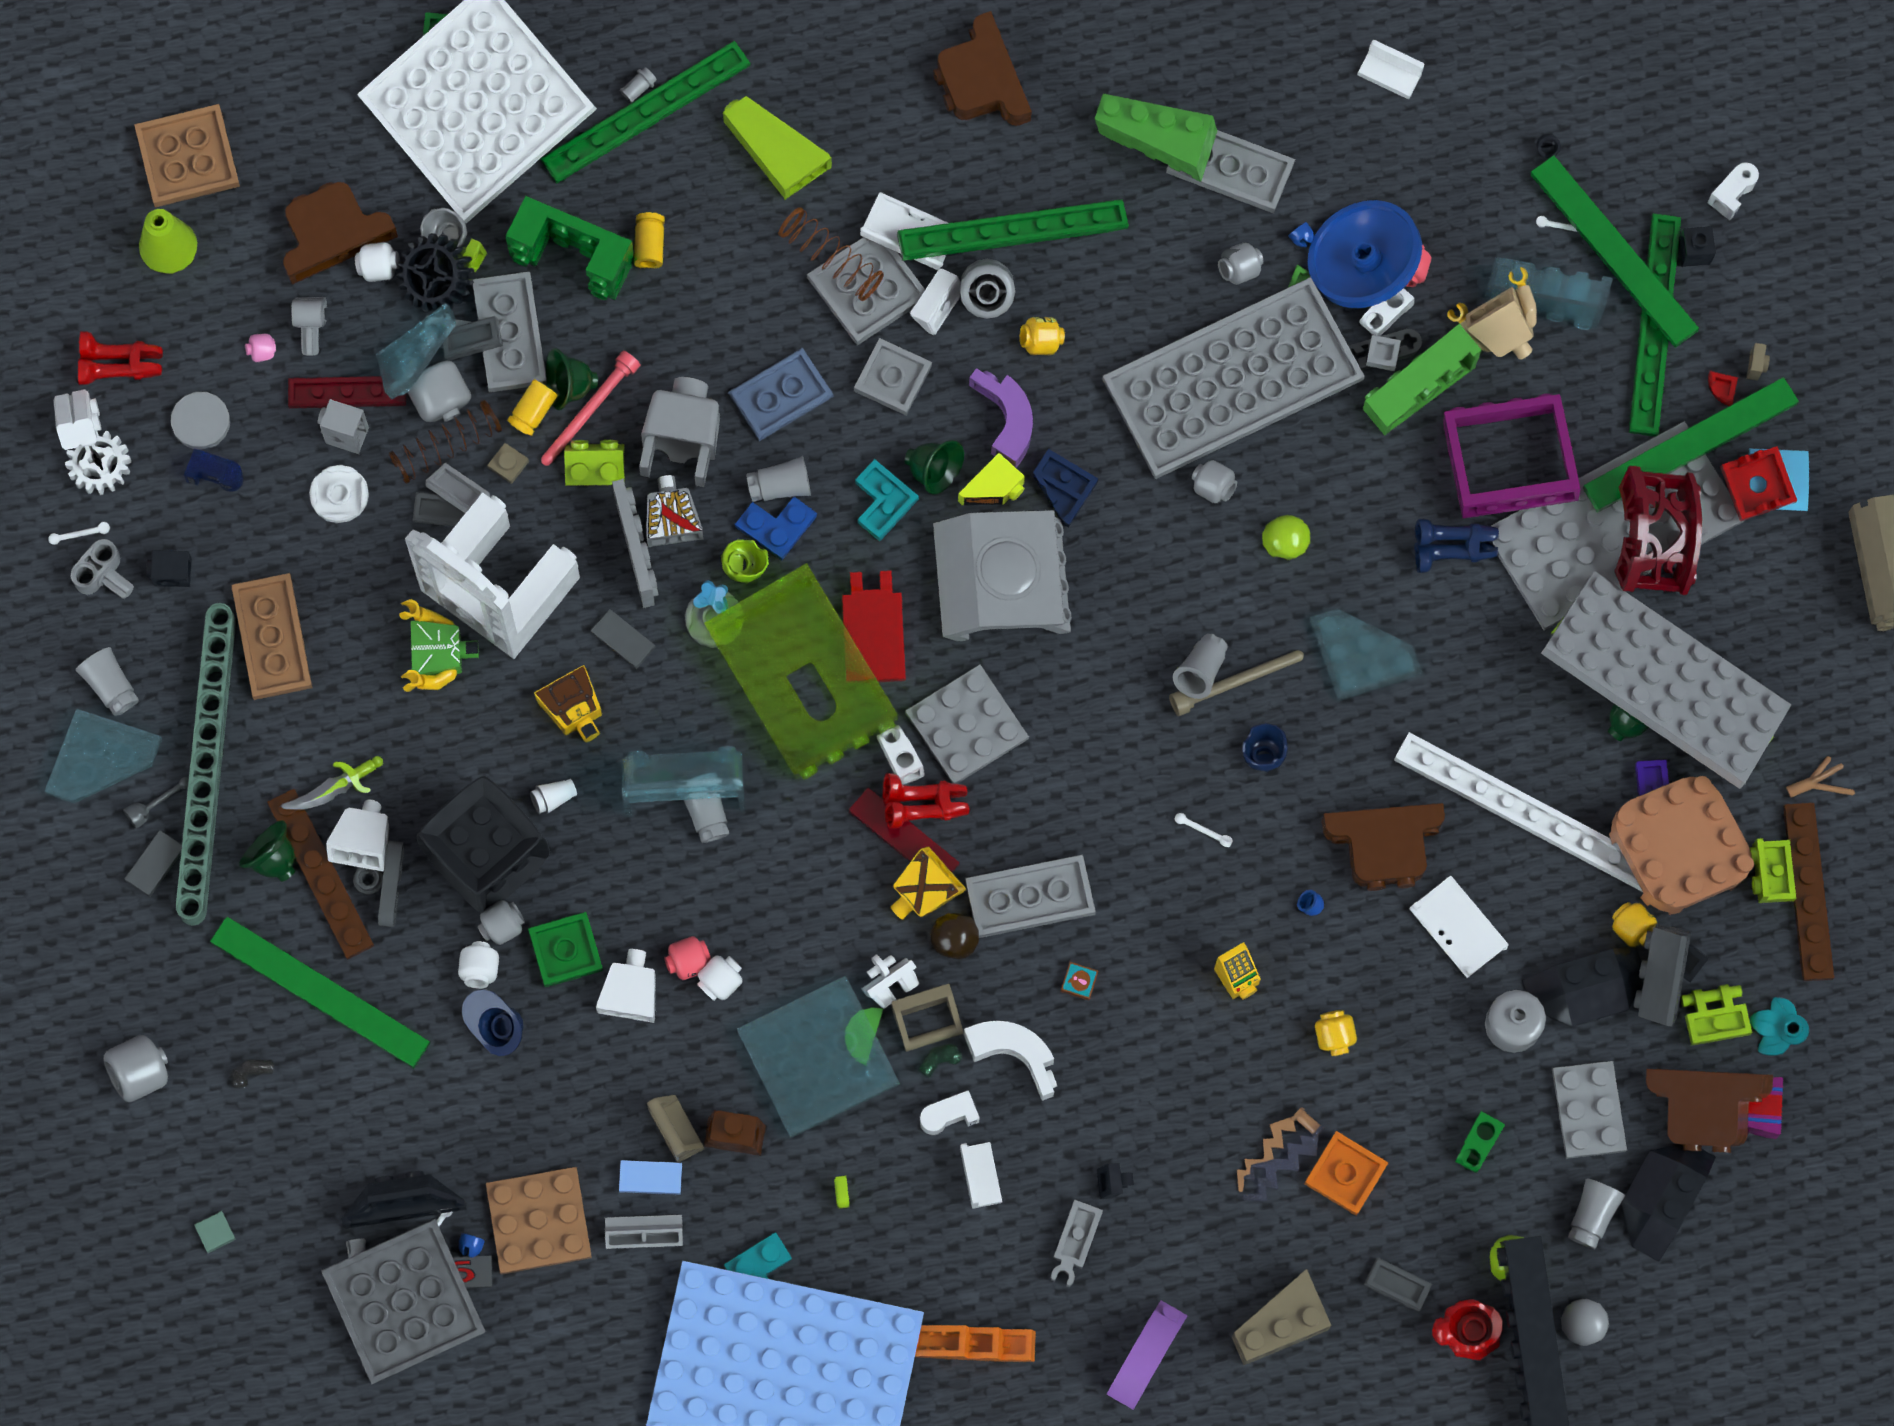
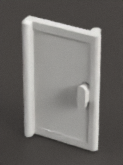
(891, 215)
(1462, 923)

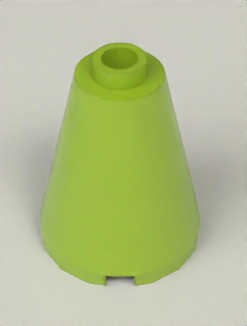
(166, 242)

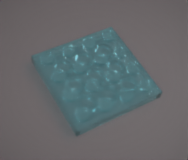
(818, 1056)

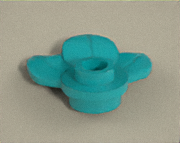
(1774, 1027)

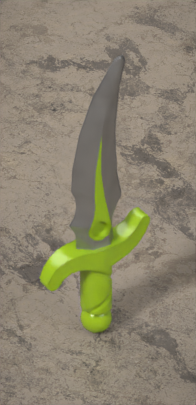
(336, 785)

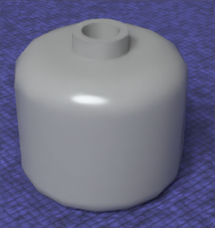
(987, 273)
(440, 392)
(1515, 1021)
(136, 1068)

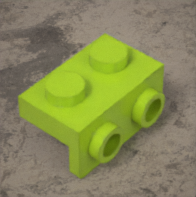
(593, 463)
(1773, 871)

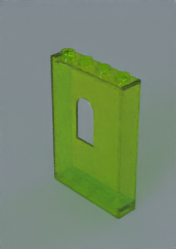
(779, 634)

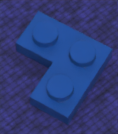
(779, 533)

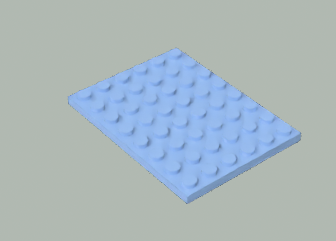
(780, 1355)

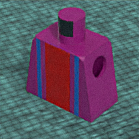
(1766, 1116)

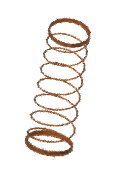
(866, 283)

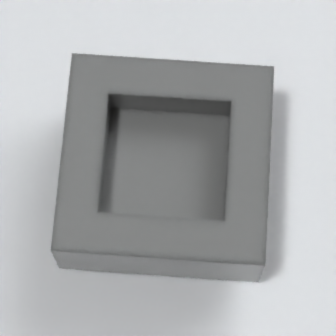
(1383, 353)

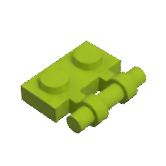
(1718, 1023)

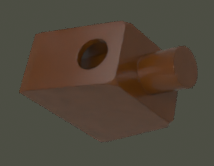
(735, 1132)

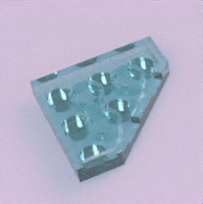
(409, 355)
(1361, 655)
(98, 756)

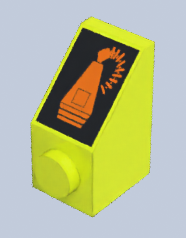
(993, 484)

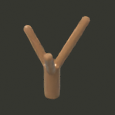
(1812, 782)

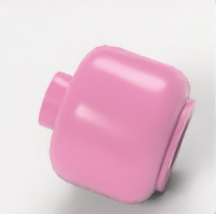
(260, 347)

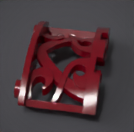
(1685, 513)

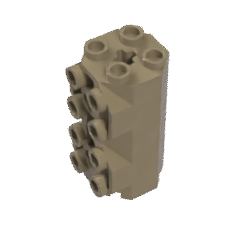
(1874, 546)

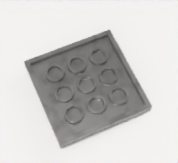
(403, 1301)

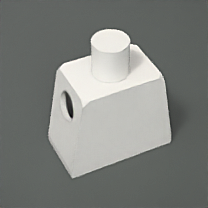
(360, 837)
(629, 989)

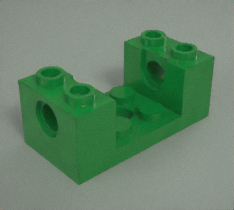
(609, 253)

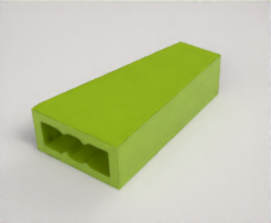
(778, 149)

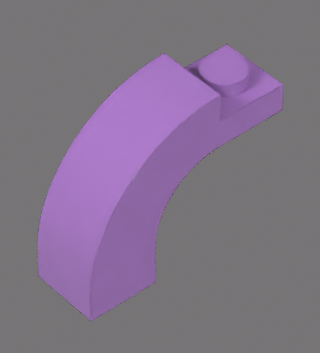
(1013, 402)
(1146, 1354)

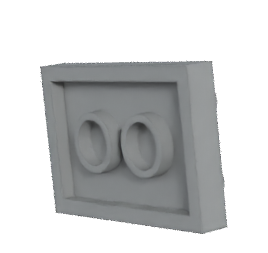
(1589, 1109)

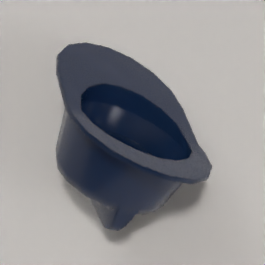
(493, 1022)

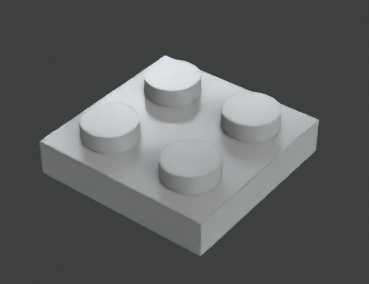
(892, 376)

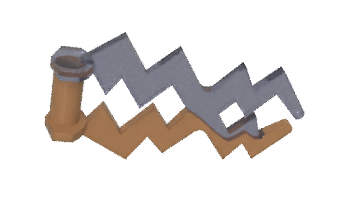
(1271, 1165)

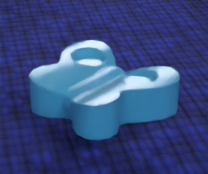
(712, 596)

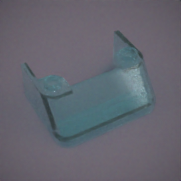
(682, 776)

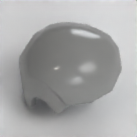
(444, 221)
(1585, 1322)

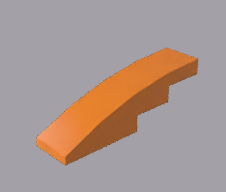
(976, 1343)

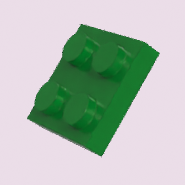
(565, 949)

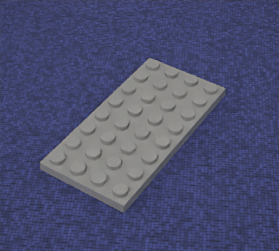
(1233, 378)
(1560, 545)
(1666, 679)

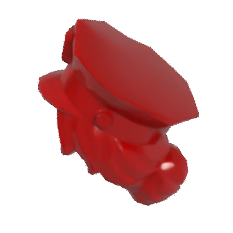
(1469, 1329)

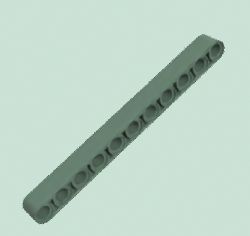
(208, 777)

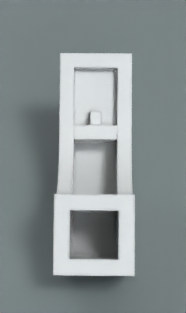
(1013, 1039)

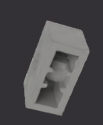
(343, 426)

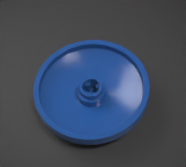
(1364, 254)

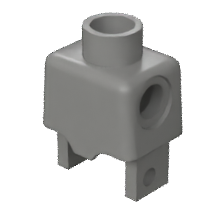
(681, 426)

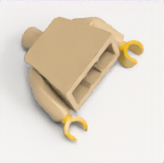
(1502, 322)

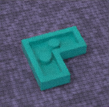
(891, 499)
(761, 1258)

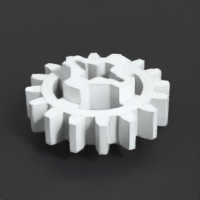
(109, 456)

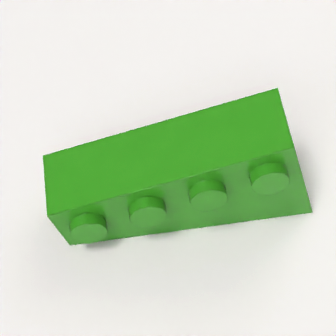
(1160, 132)
(1422, 380)

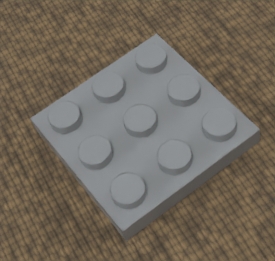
(891, 300)
(966, 724)

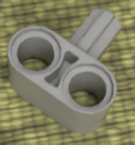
(309, 316)
(102, 571)

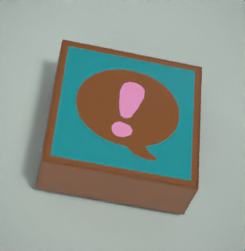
(1079, 981)

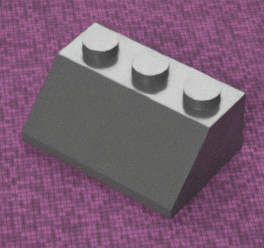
(1663, 974)

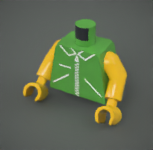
(434, 649)

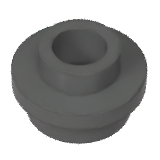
(367, 889)

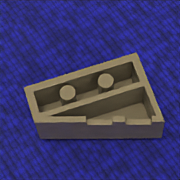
(1283, 1321)

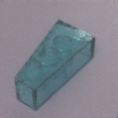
(1555, 294)

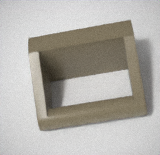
(922, 1001)
(675, 1127)

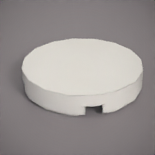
(347, 492)

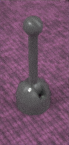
(140, 813)

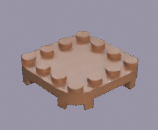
(1681, 844)

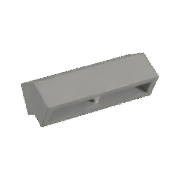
(643, 1231)

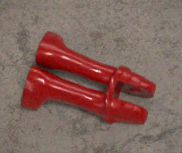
(92, 350)
(896, 792)

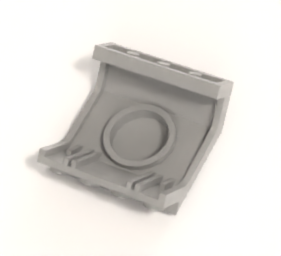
(1001, 573)

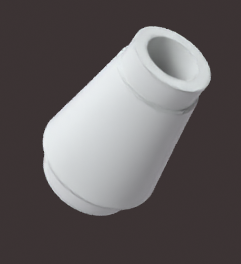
(552, 795)

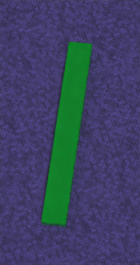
(645, 112)
(1012, 230)
(1614, 251)
(1652, 342)
(1696, 440)
(320, 992)

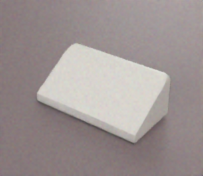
(937, 301)

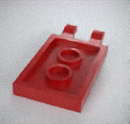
(876, 626)

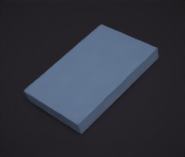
(780, 394)

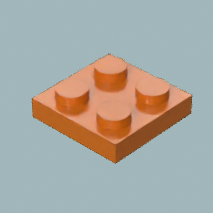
(1346, 1173)

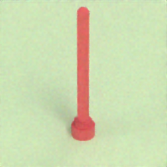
(625, 365)

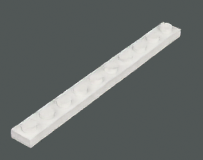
(1515, 807)

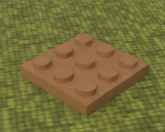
(187, 155)
(538, 1220)

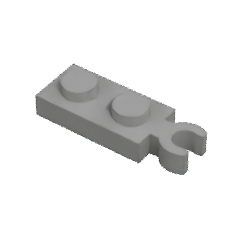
(1076, 1239)

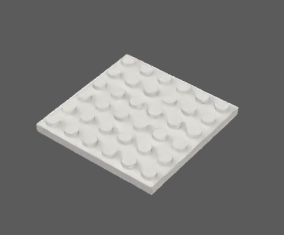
(476, 103)

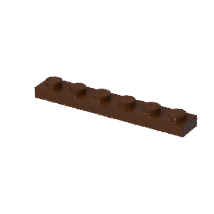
(322, 877)
(1810, 893)

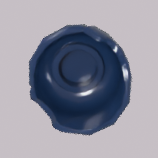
(1273, 741)

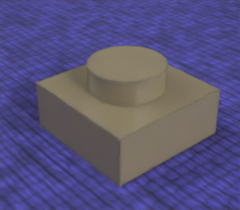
(1757, 361)
(508, 463)

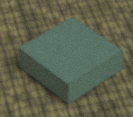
(215, 1232)

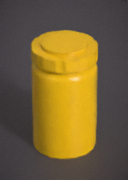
(649, 240)
(532, 407)

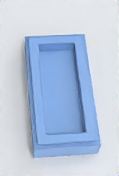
(650, 1177)

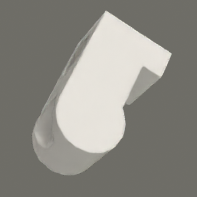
(1738, 182)
(1383, 315)
(901, 755)
(947, 1112)

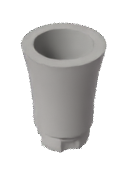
(779, 481)
(1201, 666)
(108, 681)
(708, 818)
(1594, 1213)

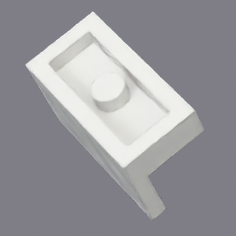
(1391, 69)
(980, 1175)

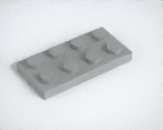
(1244, 172)
(513, 304)
(633, 535)
(1030, 896)

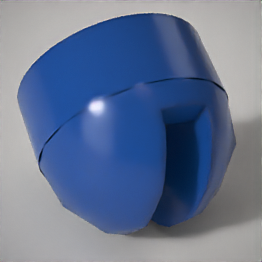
(1301, 235)
(1310, 903)
(470, 1243)

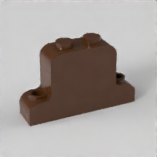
(982, 76)
(330, 230)
(1385, 842)
(1708, 1105)

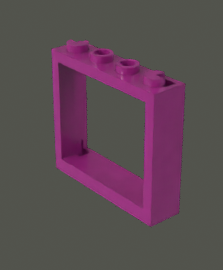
(1518, 497)

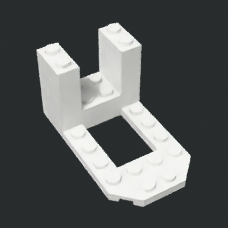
(454, 579)

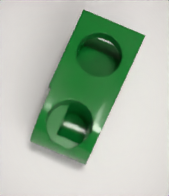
(1479, 1142)

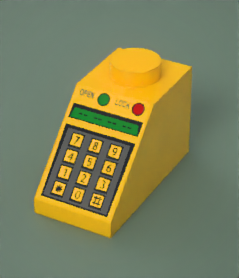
(1238, 972)

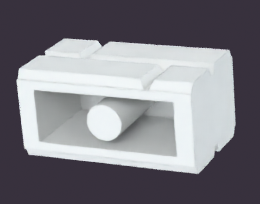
(76, 419)

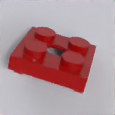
(1767, 465)

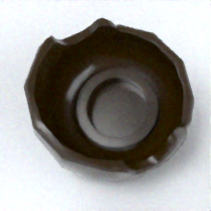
(954, 936)

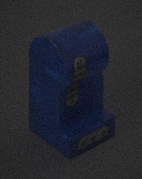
(214, 469)

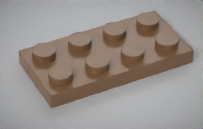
(271, 636)

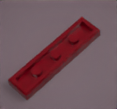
(353, 391)
(905, 840)

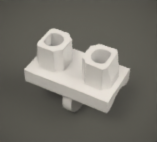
(879, 987)

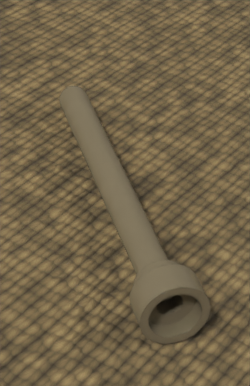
(1182, 704)

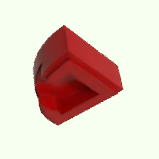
(1722, 386)

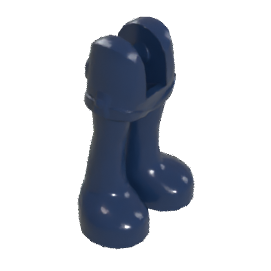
(1472, 549)

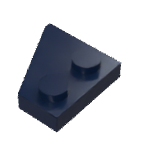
(1064, 485)

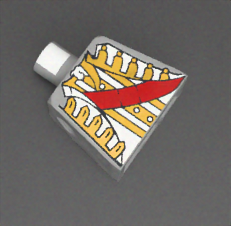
(671, 515)

